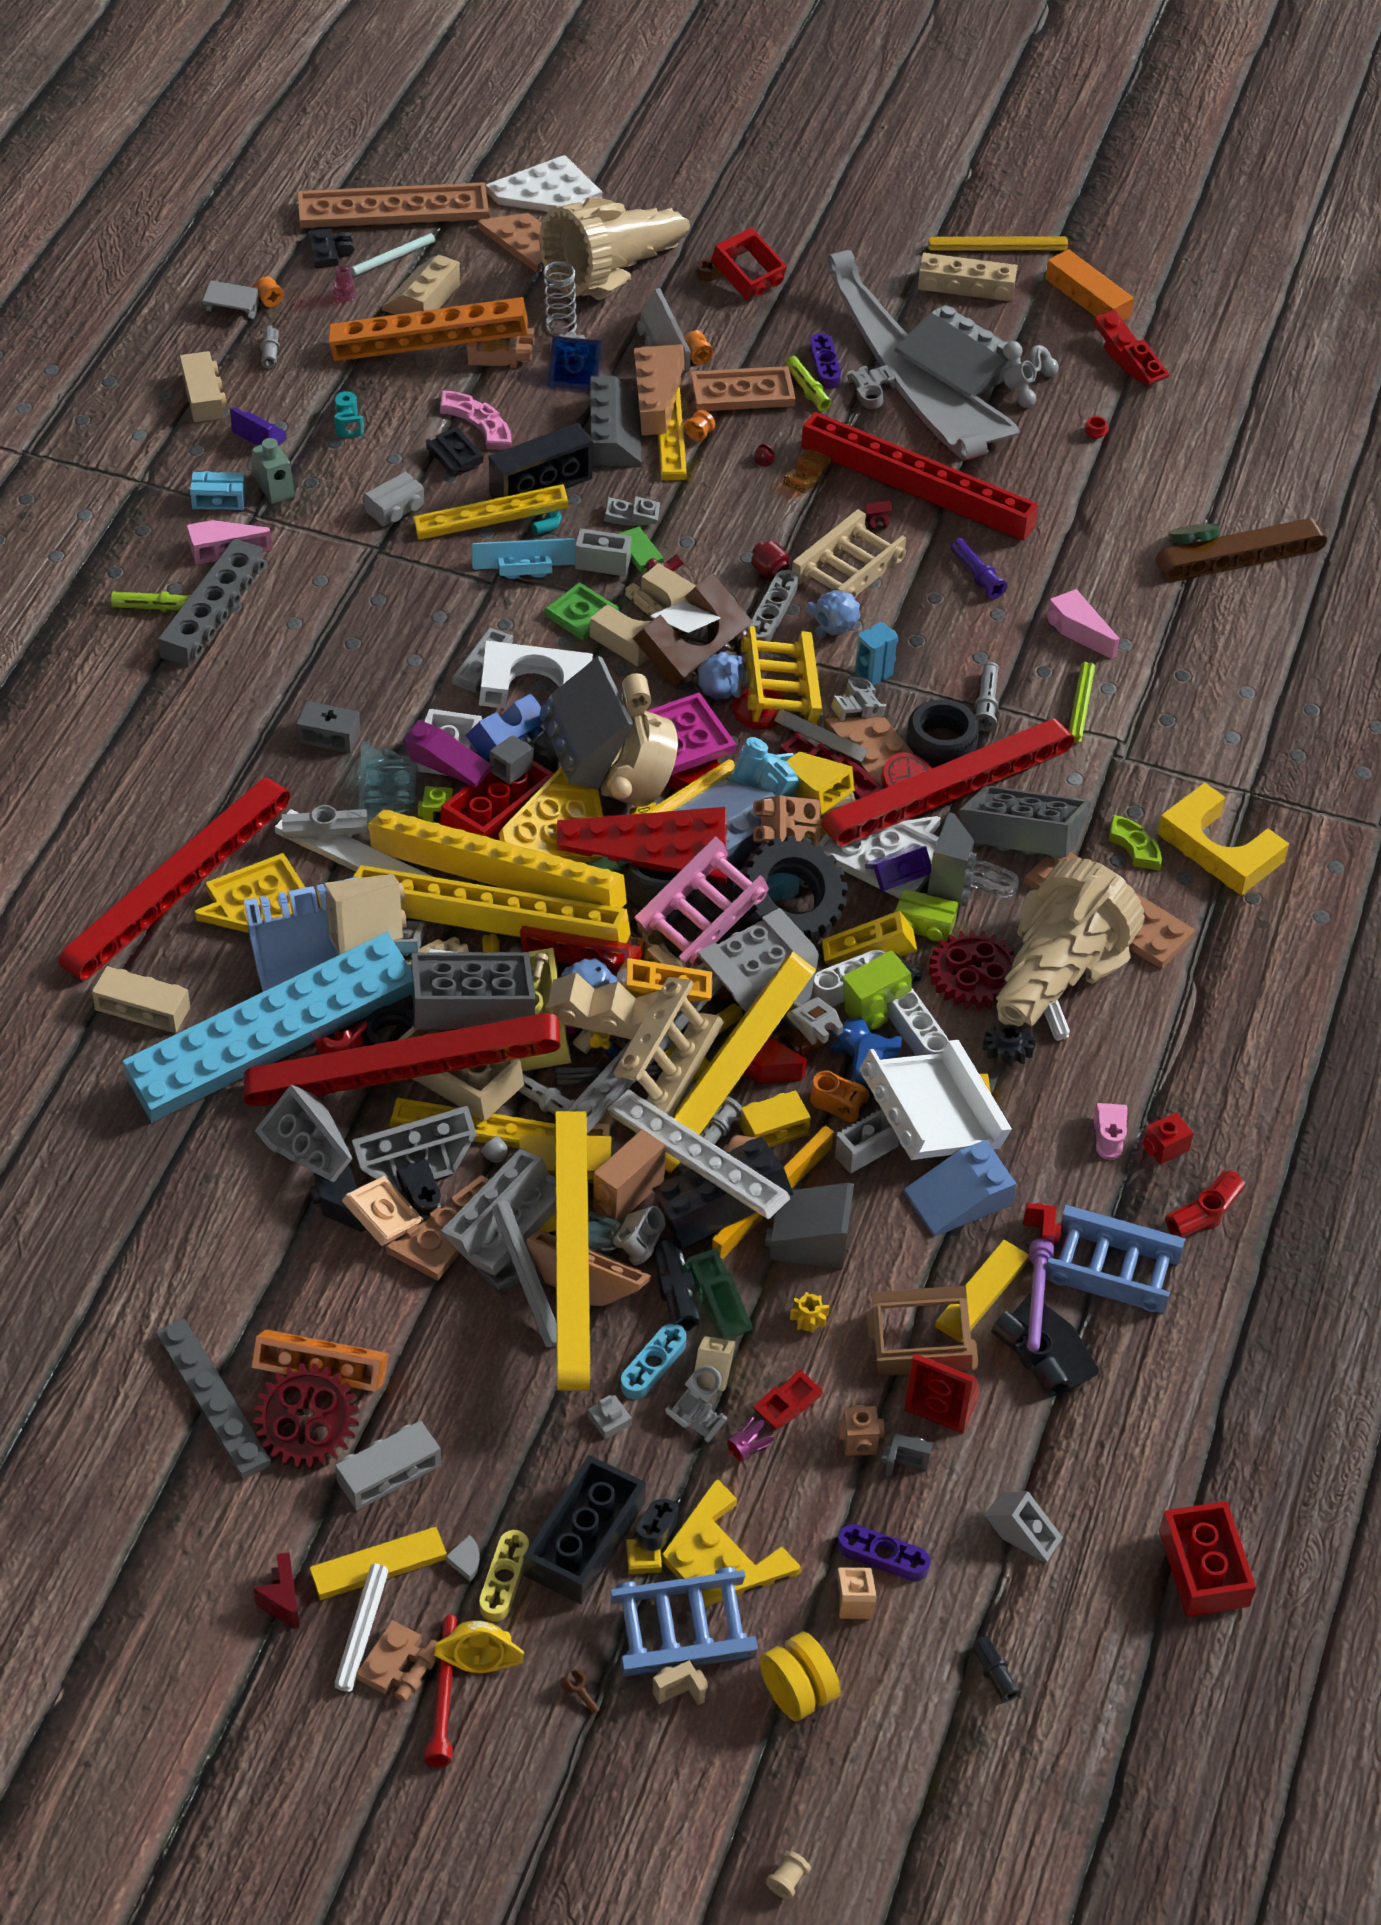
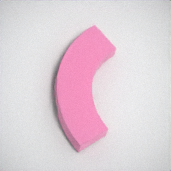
(481, 415)

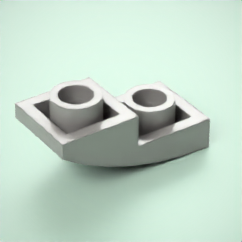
(638, 513)

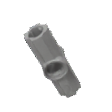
(324, 823)

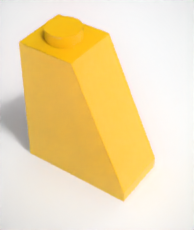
(822, 779)

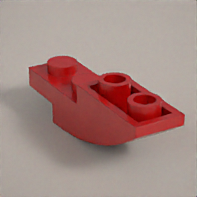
(1128, 352)

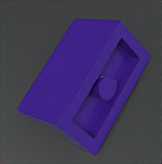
(254, 428)
(901, 867)

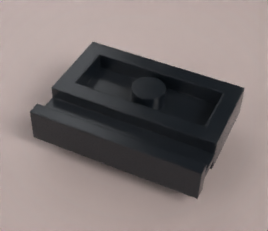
(454, 451)

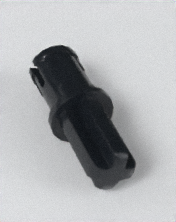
(995, 1669)

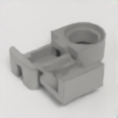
(870, 384)
(860, 698)
(693, 1408)

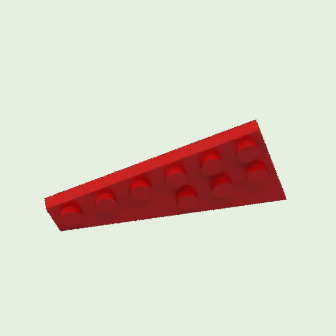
(647, 840)

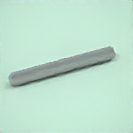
(526, 1272)

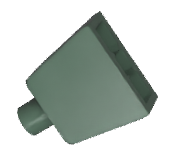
(270, 461)

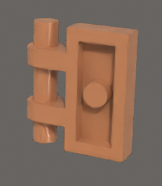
(390, 1656)

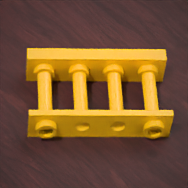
(804, 668)

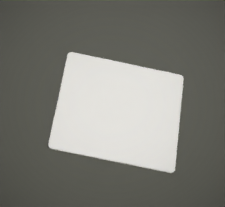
(686, 616)

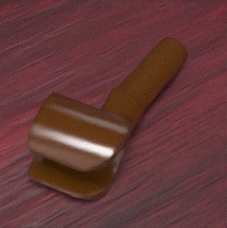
(579, 1688)

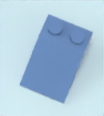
(962, 1189)

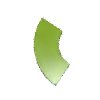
(1139, 845)

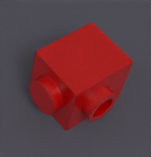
(1168, 1138)

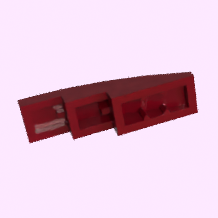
(863, 782)

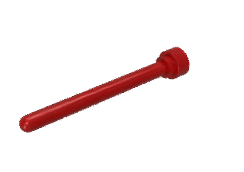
(438, 1750)

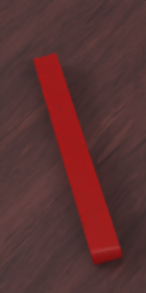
(946, 782)
(174, 879)
(404, 1059)

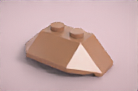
(607, 1276)

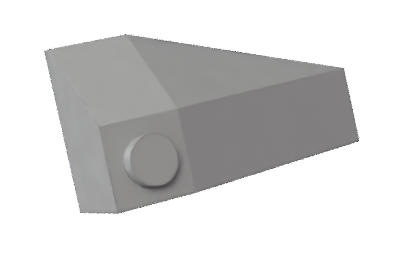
(305, 1133)

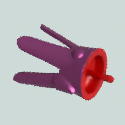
(739, 1442)

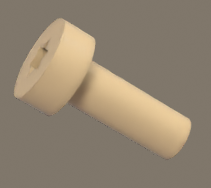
(540, 959)

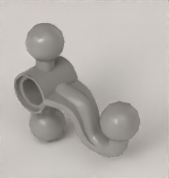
(1025, 372)

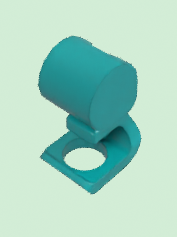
(347, 413)

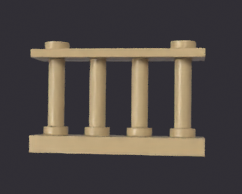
(841, 540)
(689, 1049)

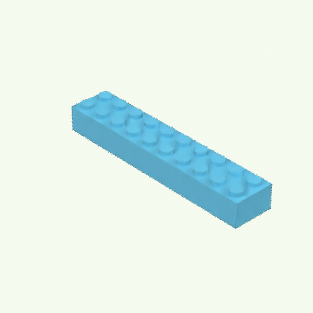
(268, 1026)

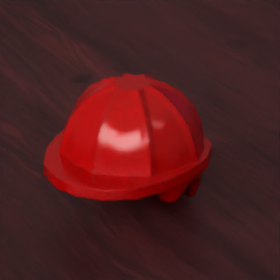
(342, 1041)

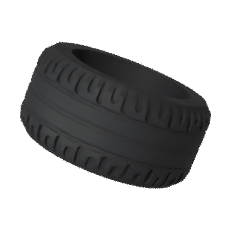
(945, 715)
(646, 883)

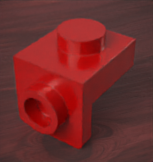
(1045, 1217)

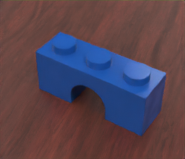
(520, 720)

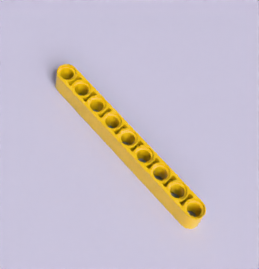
(742, 1046)

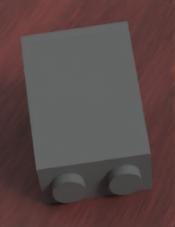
(812, 1226)

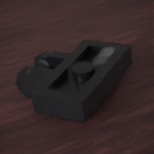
(327, 249)

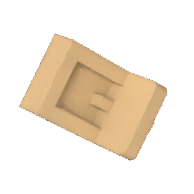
(677, 1680)

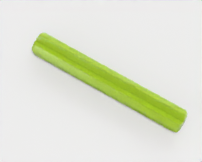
(1081, 700)

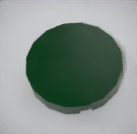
(1191, 533)

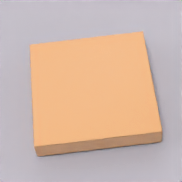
(382, 1210)

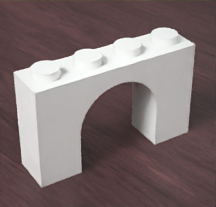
(507, 660)

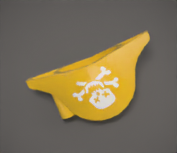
(479, 1648)

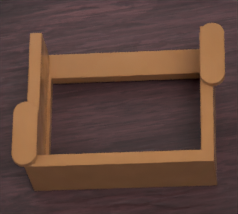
(899, 1361)

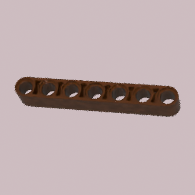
(1241, 550)

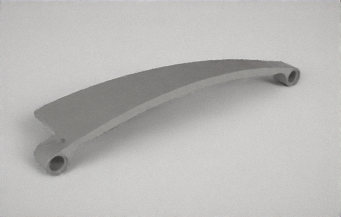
(956, 420)

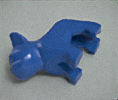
(858, 1041)

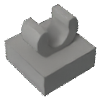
(609, 1416)

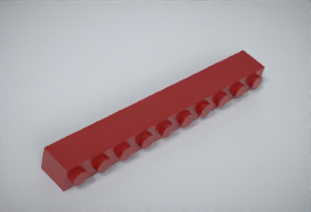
(920, 476)

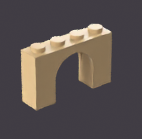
(617, 630)

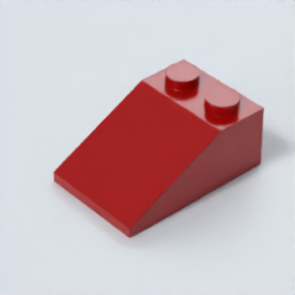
(941, 1393)

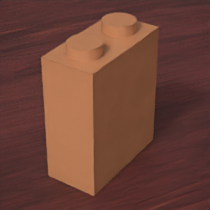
(629, 1176)

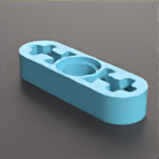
(652, 1374)

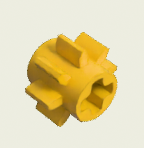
(809, 1312)

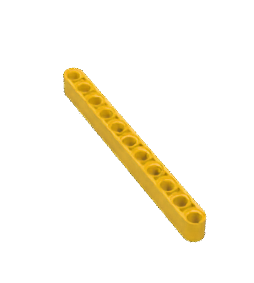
(572, 1252)

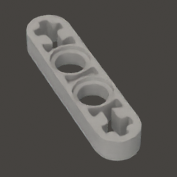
(776, 609)
(820, 735)

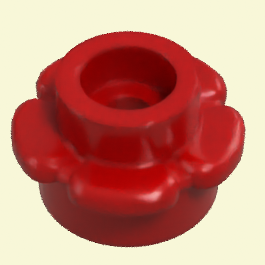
(1096, 427)

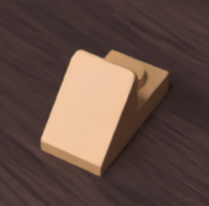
(856, 1593)

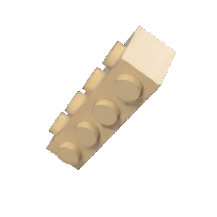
(967, 277)

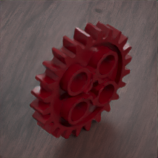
(971, 968)
(278, 1413)

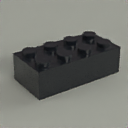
(542, 463)
(700, 1208)
(584, 1529)

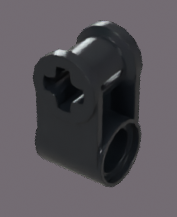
(419, 1187)

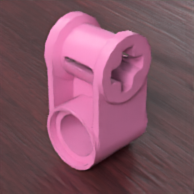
(1111, 1129)

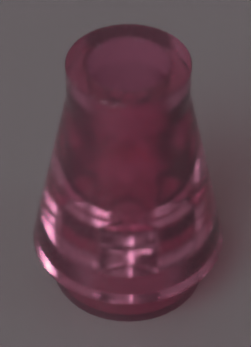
(344, 286)

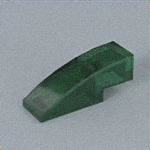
(719, 1294)

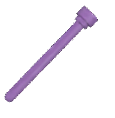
(1039, 1253)

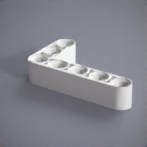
(906, 1014)

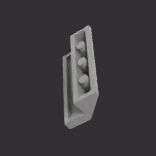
(532, 1198)

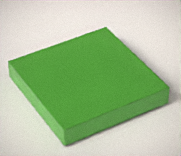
(575, 608)

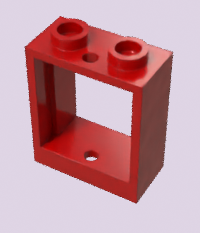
(740, 243)

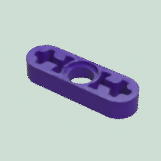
(822, 368)
(877, 1540)

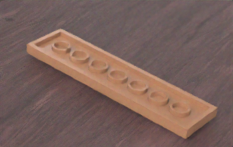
(392, 205)

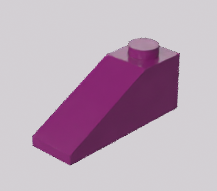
(445, 754)

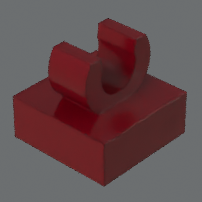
(877, 511)

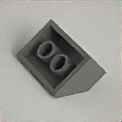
(952, 863)

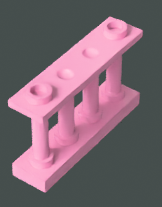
(694, 877)

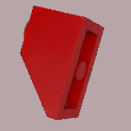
(776, 1064)

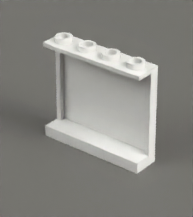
(935, 1101)

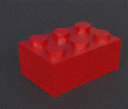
(1207, 1558)

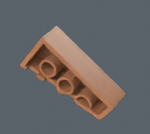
(657, 382)

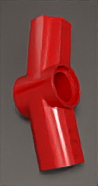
(1209, 1207)

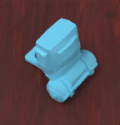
(764, 770)

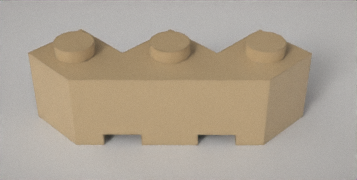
(603, 1009)

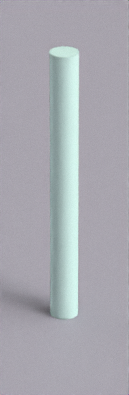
(392, 254)

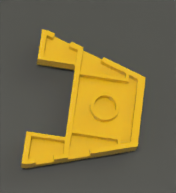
(704, 1548)

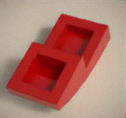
(789, 1400)

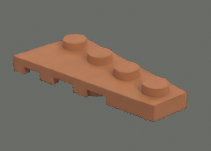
(424, 1245)

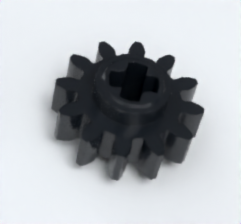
(1009, 1044)

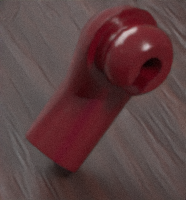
(672, 564)

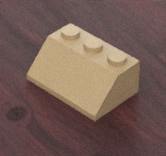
(426, 287)

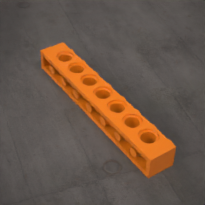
(428, 329)

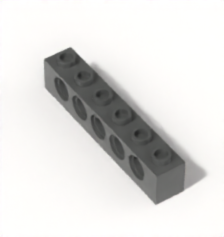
(211, 603)

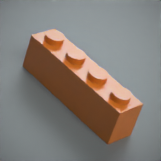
(1087, 285)

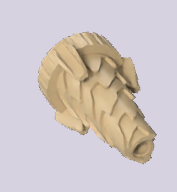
(602, 239)
(1069, 926)

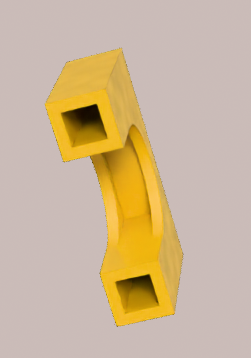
(1235, 866)

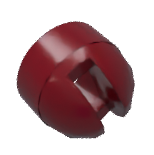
(764, 455)

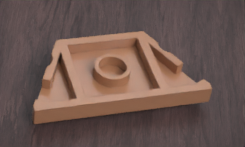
(517, 235)
(875, 736)

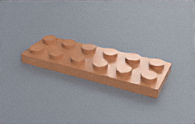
(1161, 932)

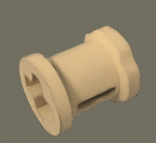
(788, 1874)

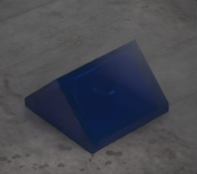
(574, 362)

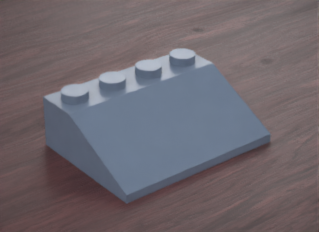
(740, 816)

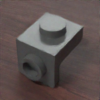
(907, 1451)

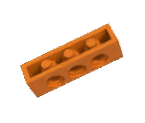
(356, 1365)

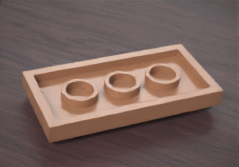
(742, 388)

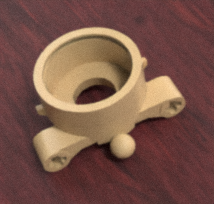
(647, 753)

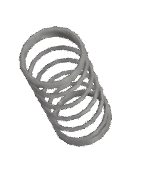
(561, 282)

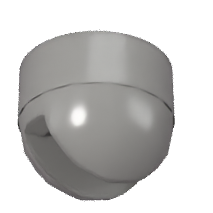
(495, 1150)

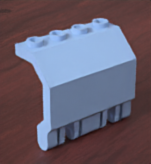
(292, 941)

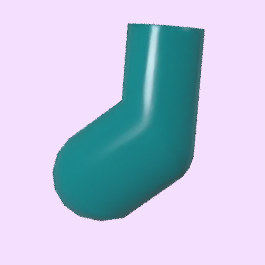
(549, 523)

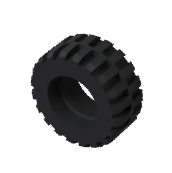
(813, 868)

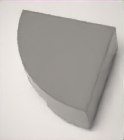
(465, 1558)

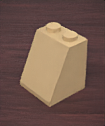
(364, 910)

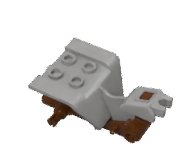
(749, 961)

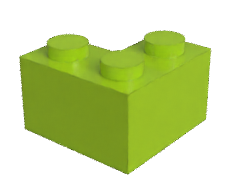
(873, 987)

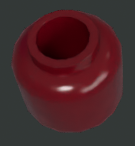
(769, 559)

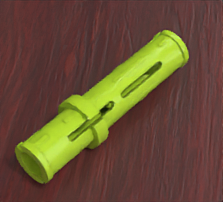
(820, 398)
(148, 601)

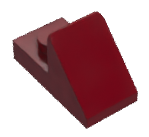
(280, 1597)

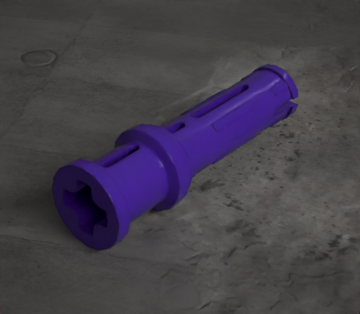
(983, 574)

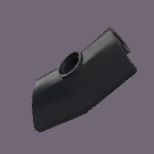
(1063, 1355)

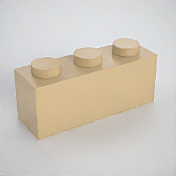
(203, 386)
(141, 999)

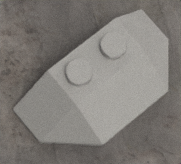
(660, 326)
(438, 1139)

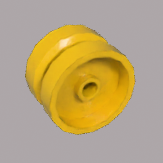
(799, 1676)

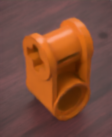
(837, 1095)

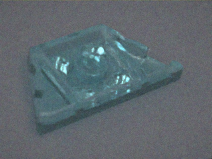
(385, 781)

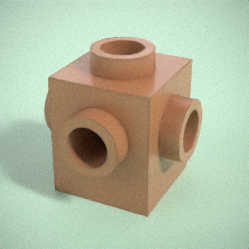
(860, 1430)

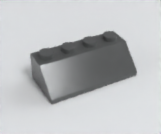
(614, 423)

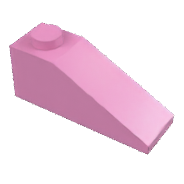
(211, 538)
(1081, 623)

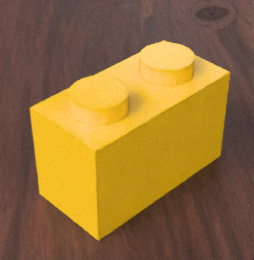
(776, 1119)

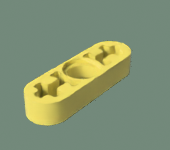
(506, 1589)

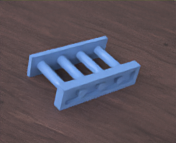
(1121, 1235)
(704, 1650)

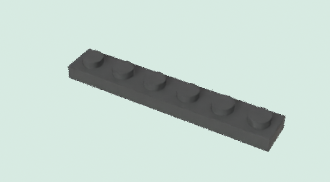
(213, 1399)

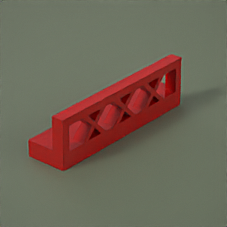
(573, 950)

